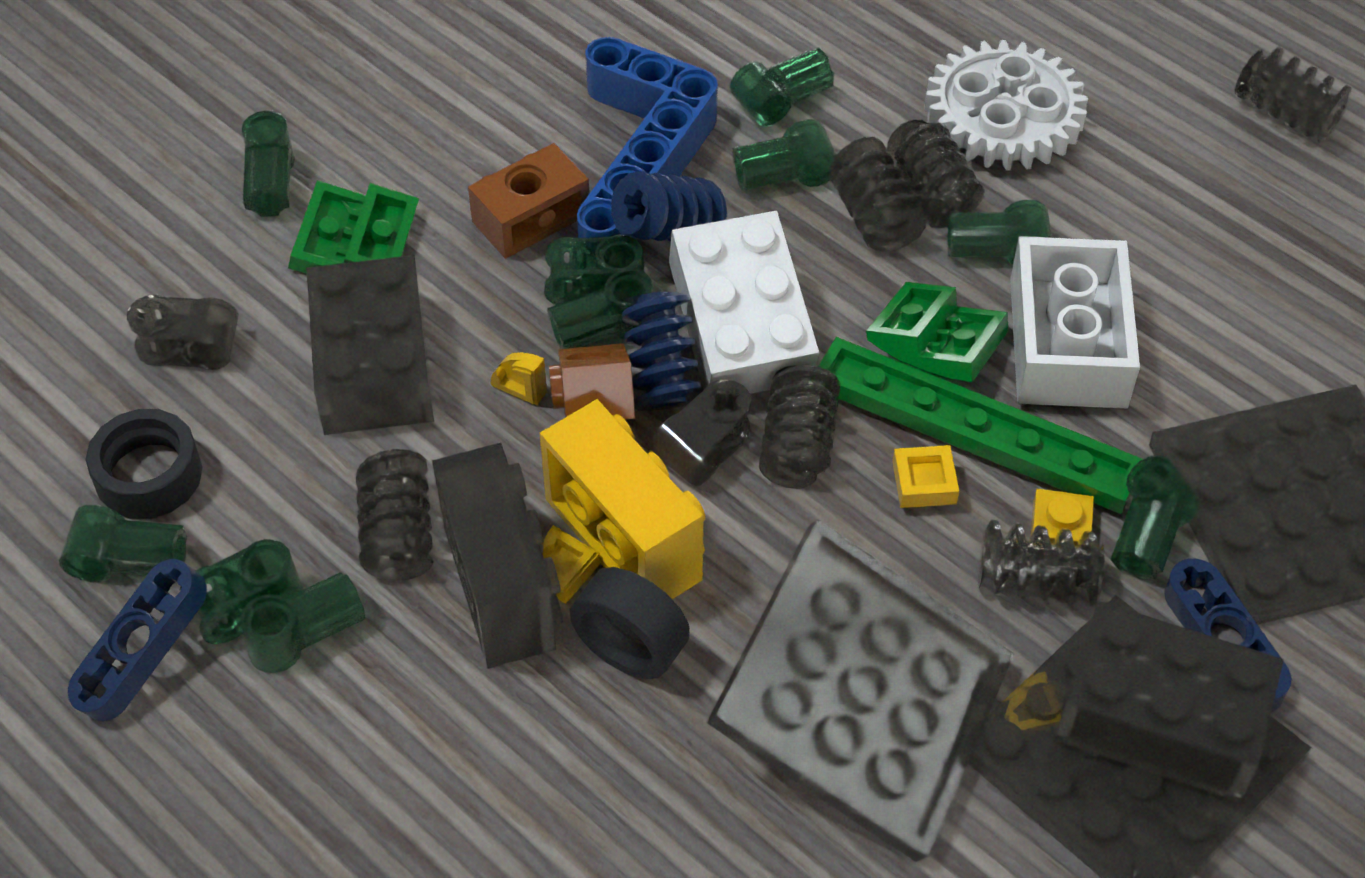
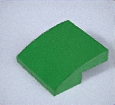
(352, 226)
(935, 334)

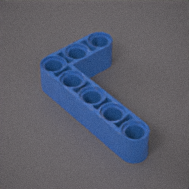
(676, 110)

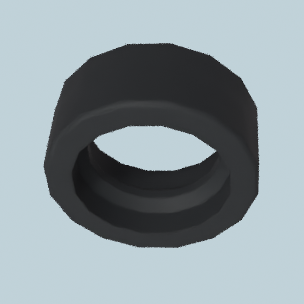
(134, 431)
(630, 623)

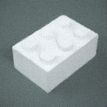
(742, 300)
(1073, 323)

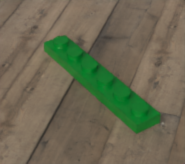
(981, 425)

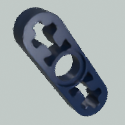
(1222, 608)
(112, 645)

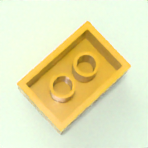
(622, 499)

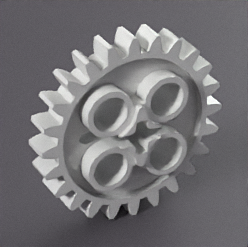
(1007, 104)

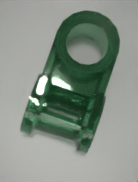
(589, 264)
(241, 580)

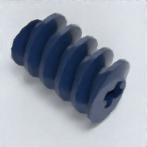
(658, 203)
(659, 350)

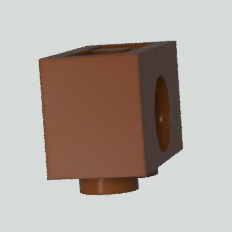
(528, 200)
(591, 375)

